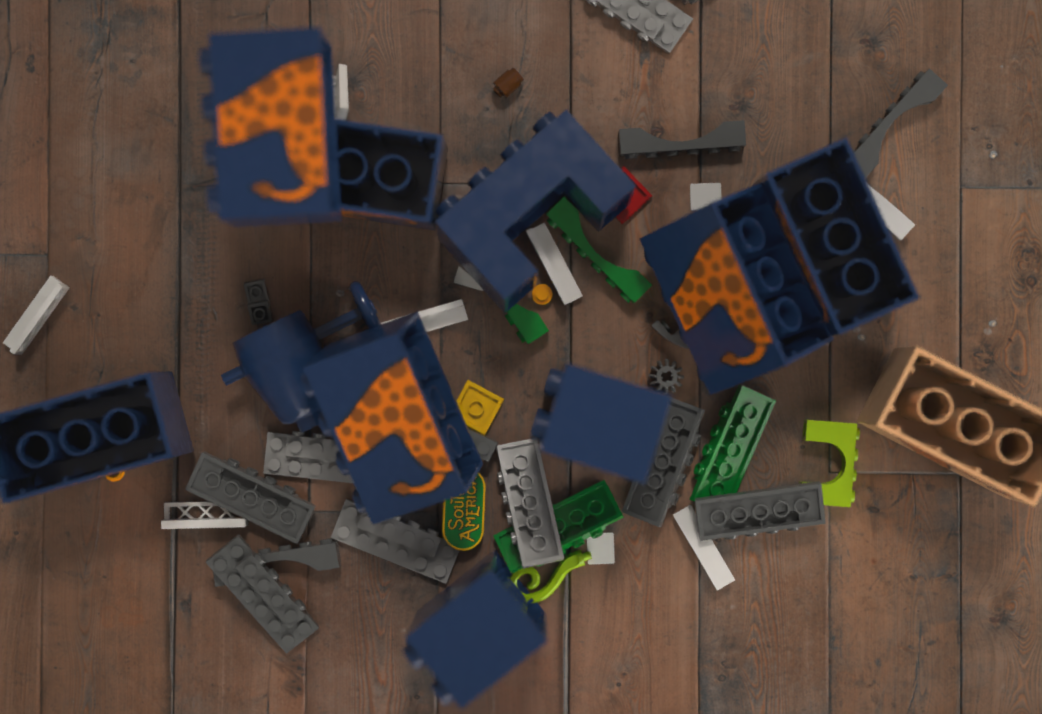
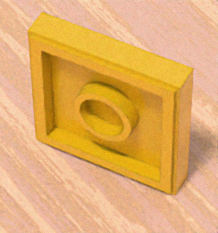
(478, 406)

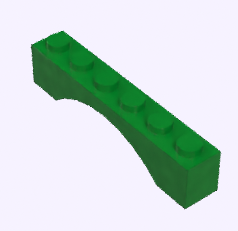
(629, 282)
(528, 323)

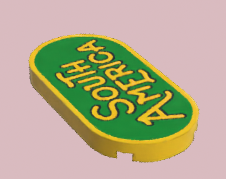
(465, 517)

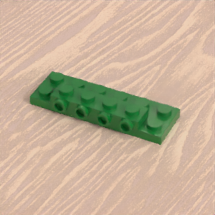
(732, 443)
(576, 519)

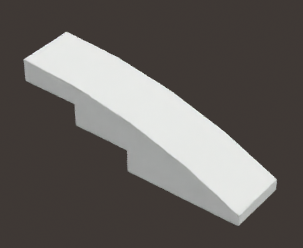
(895, 220)
(704, 550)

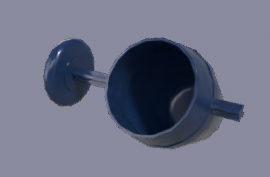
(278, 352)

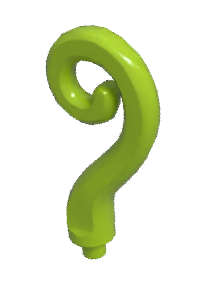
(571, 561)

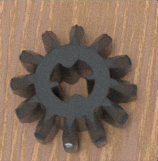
(665, 369)

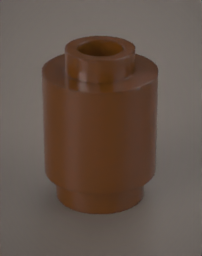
(507, 83)

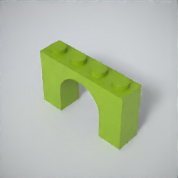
(843, 436)

